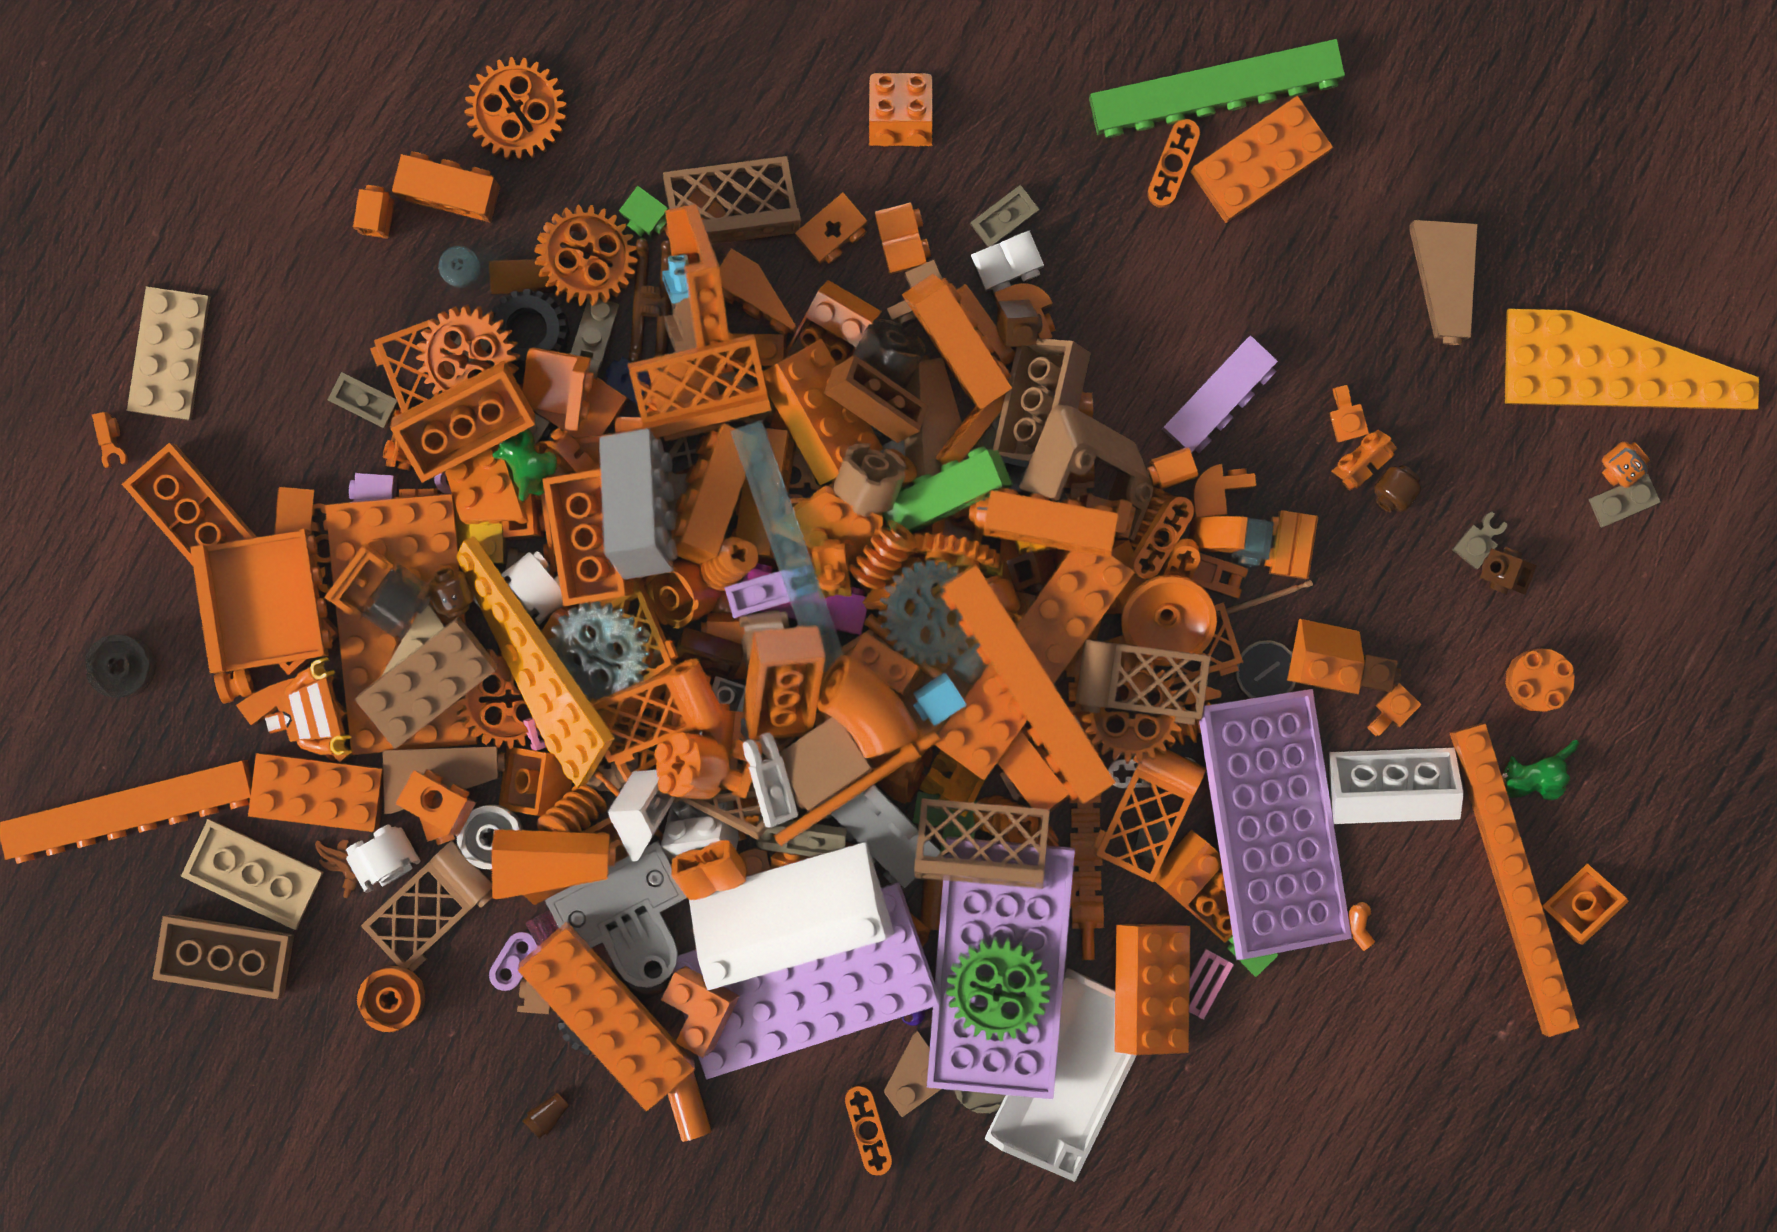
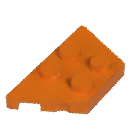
(485, 490)
(830, 517)

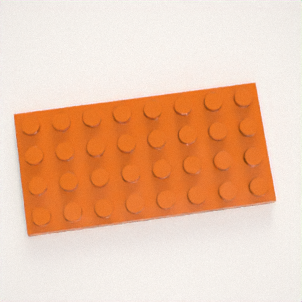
(423, 539)

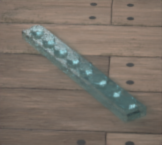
(785, 536)

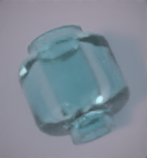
(470, 268)

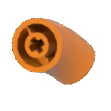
(866, 707)

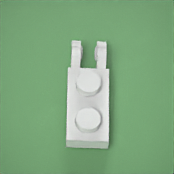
(770, 781)

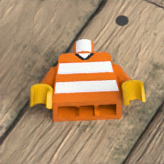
(311, 712)

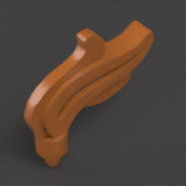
(338, 862)

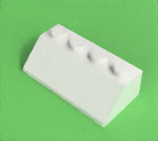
(1395, 785)

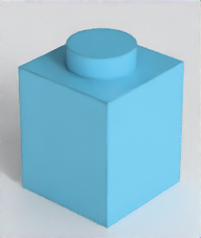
(938, 699)

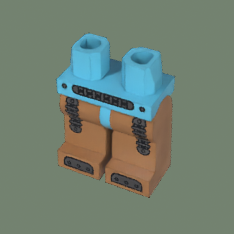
(679, 324)

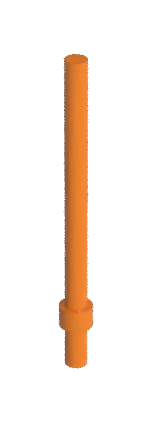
(909, 753)

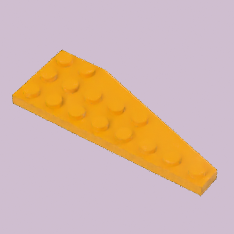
(1587, 362)
(555, 700)

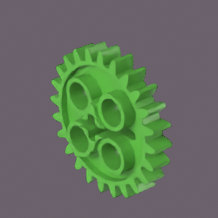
(992, 1016)

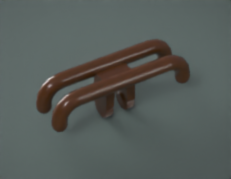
(649, 302)

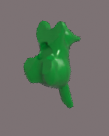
(526, 464)
(1546, 776)

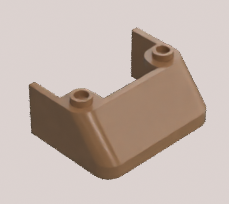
(1071, 445)

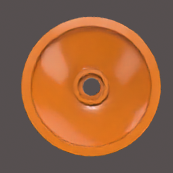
(1185, 630)

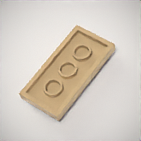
(168, 353)
(252, 874)

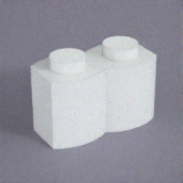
(1008, 261)

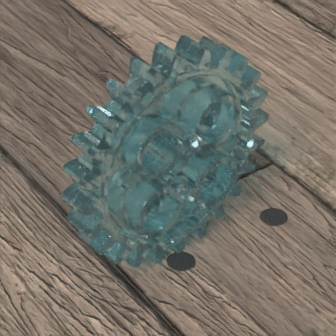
(608, 628)
(907, 628)

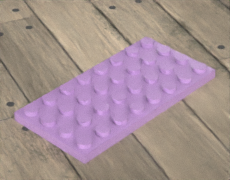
(1274, 824)
(1023, 914)
(824, 996)

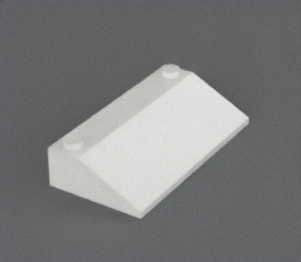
(790, 916)
(1087, 1081)

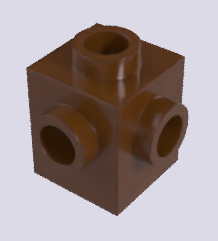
(1507, 571)

